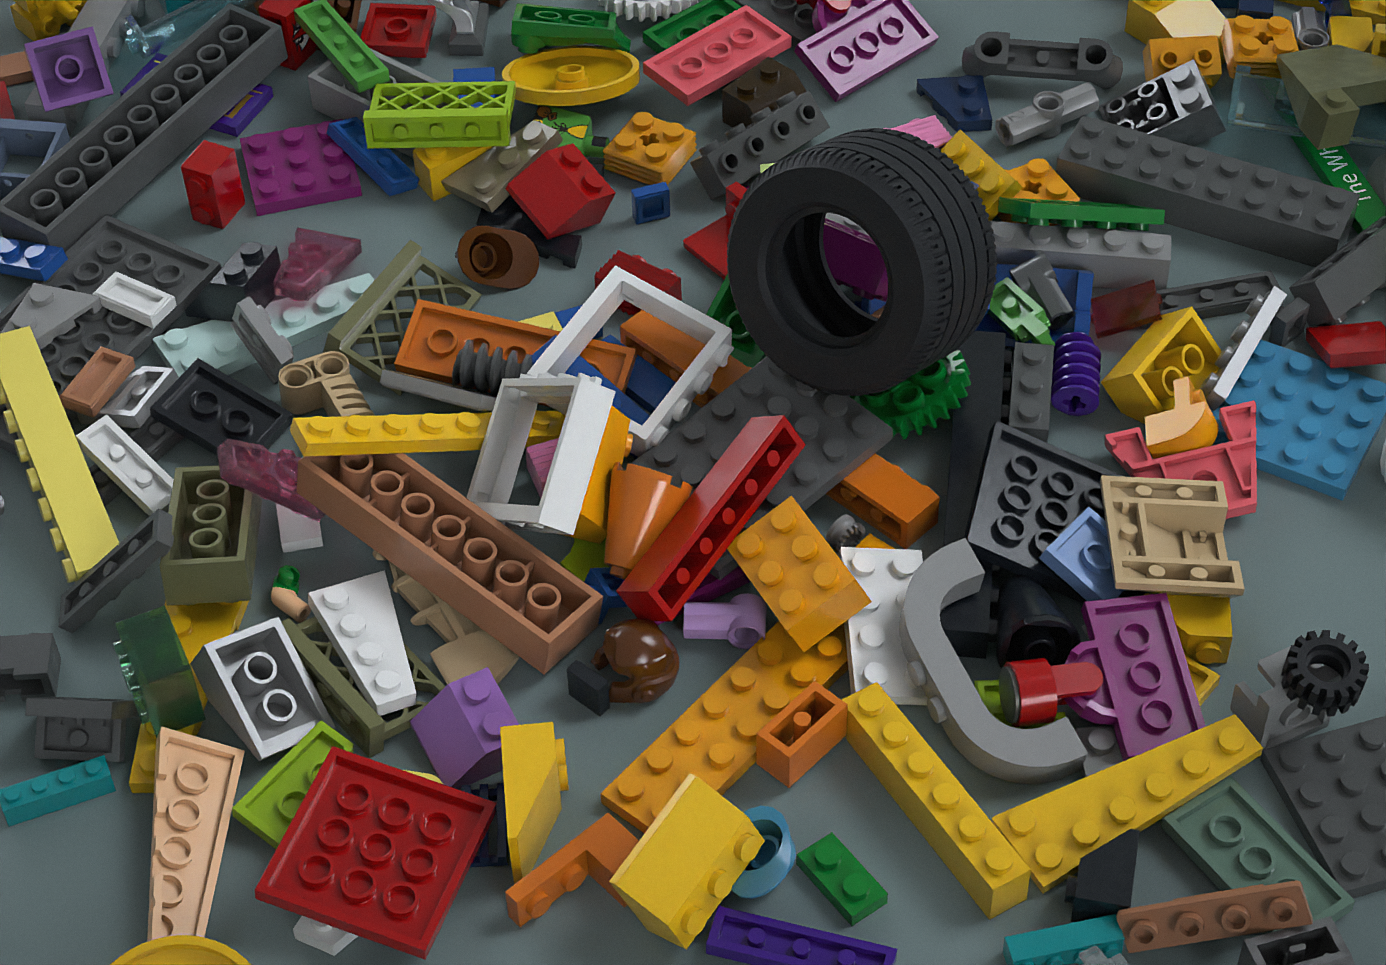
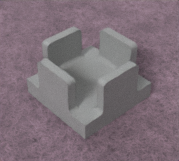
(1273, 716)

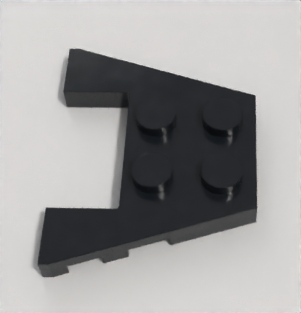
(512, 217)

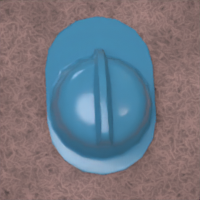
(773, 858)

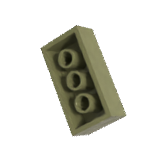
(213, 539)

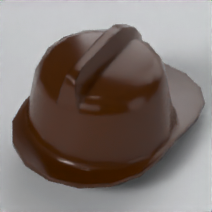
(497, 257)

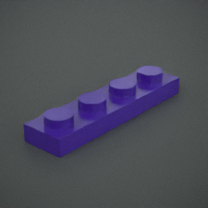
(775, 942)

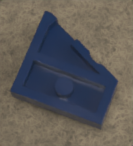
(959, 100)

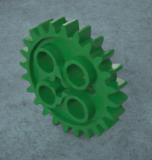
(921, 397)

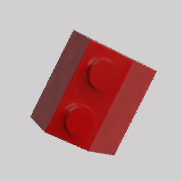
(561, 192)

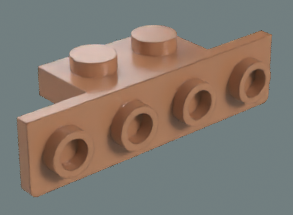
(1215, 916)

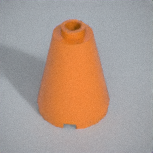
(638, 512)

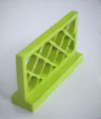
(450, 126)

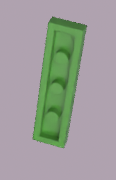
(341, 45)

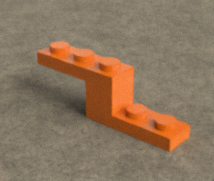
(593, 852)

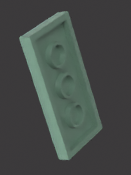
(1247, 847)

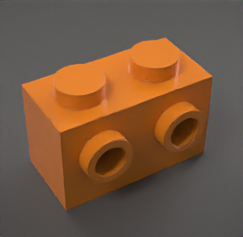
(801, 734)

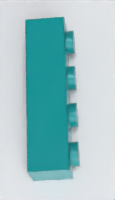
(56, 790)
(1064, 942)

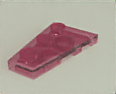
(313, 263)
(265, 474)

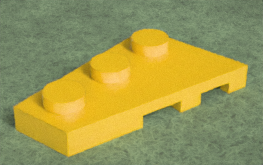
(982, 170)

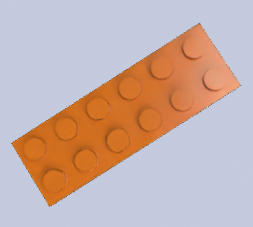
(441, 331)

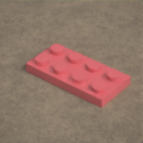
(716, 55)

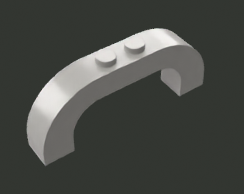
(987, 743)

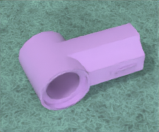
(738, 621)

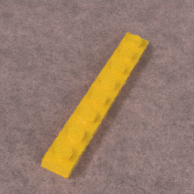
(408, 433)

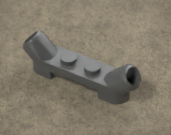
(1084, 61)

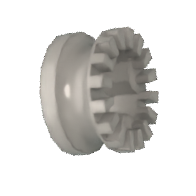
(845, 533)

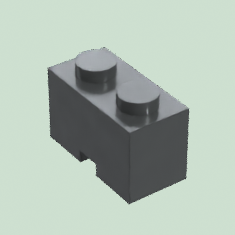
(29, 665)

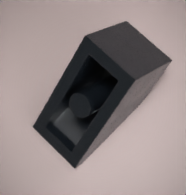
(1104, 879)

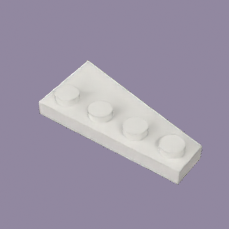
(368, 639)

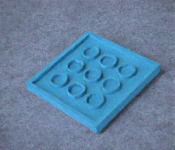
(1309, 417)

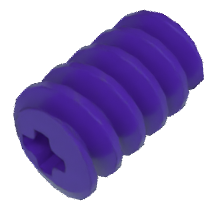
(1075, 374)

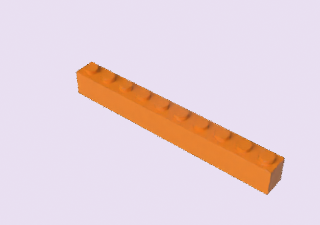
(873, 491)

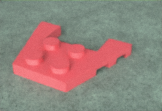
(1226, 462)

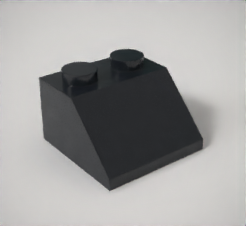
(245, 274)

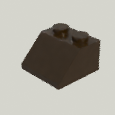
(758, 90)

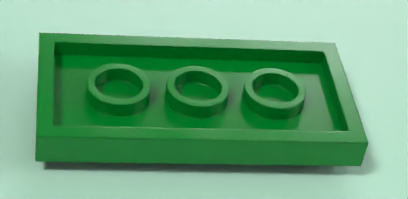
(1080, 213)

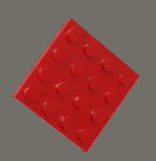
(376, 852)

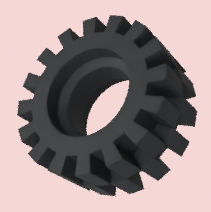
(1315, 691)

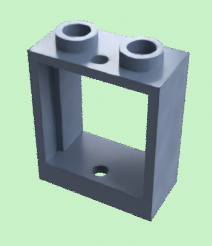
(14, 140)

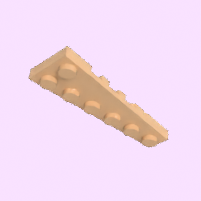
(189, 829)

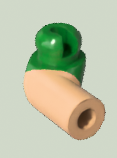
(285, 594)

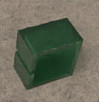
(157, 671)

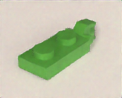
(1019, 314)

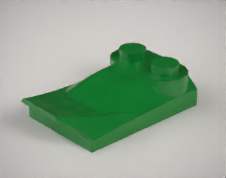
(558, 26)

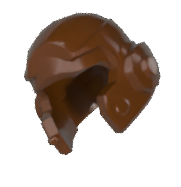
(642, 654)

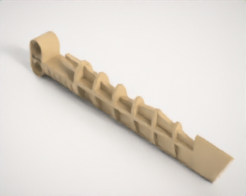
(327, 383)

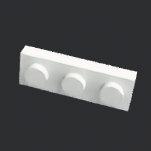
(127, 465)

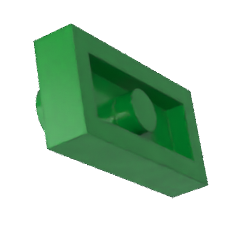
(841, 879)

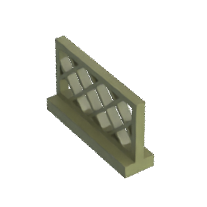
(381, 295)
(343, 700)

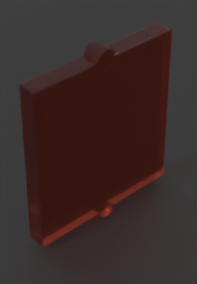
(1126, 309)

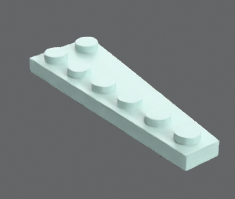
(295, 320)

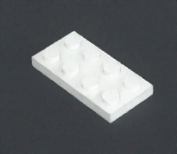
(873, 632)

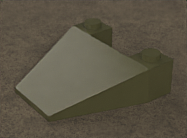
(1328, 87)

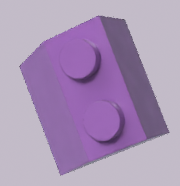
(68, 69)
(463, 729)

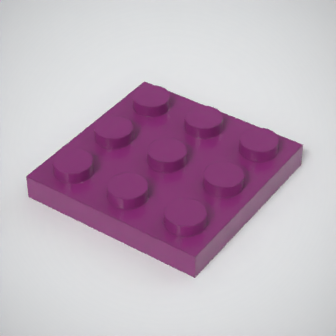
(298, 169)

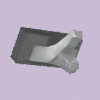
(468, 25)

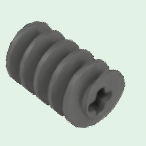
(486, 371)

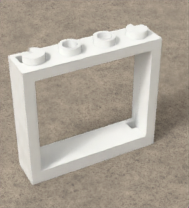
(599, 307)
(572, 459)

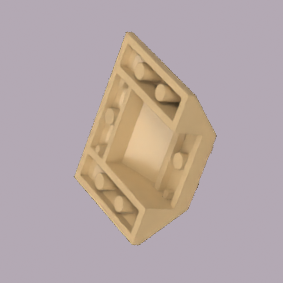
(1169, 536)

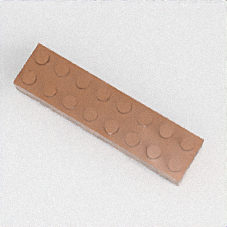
(455, 551)

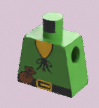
(574, 129)

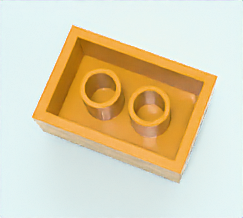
(798, 574)

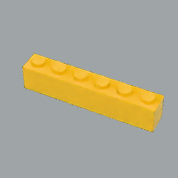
(936, 802)

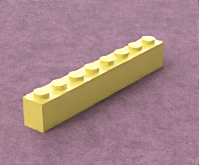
(53, 456)

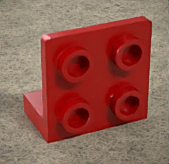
(710, 243)

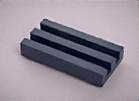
(502, 852)

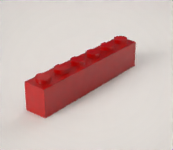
(711, 518)

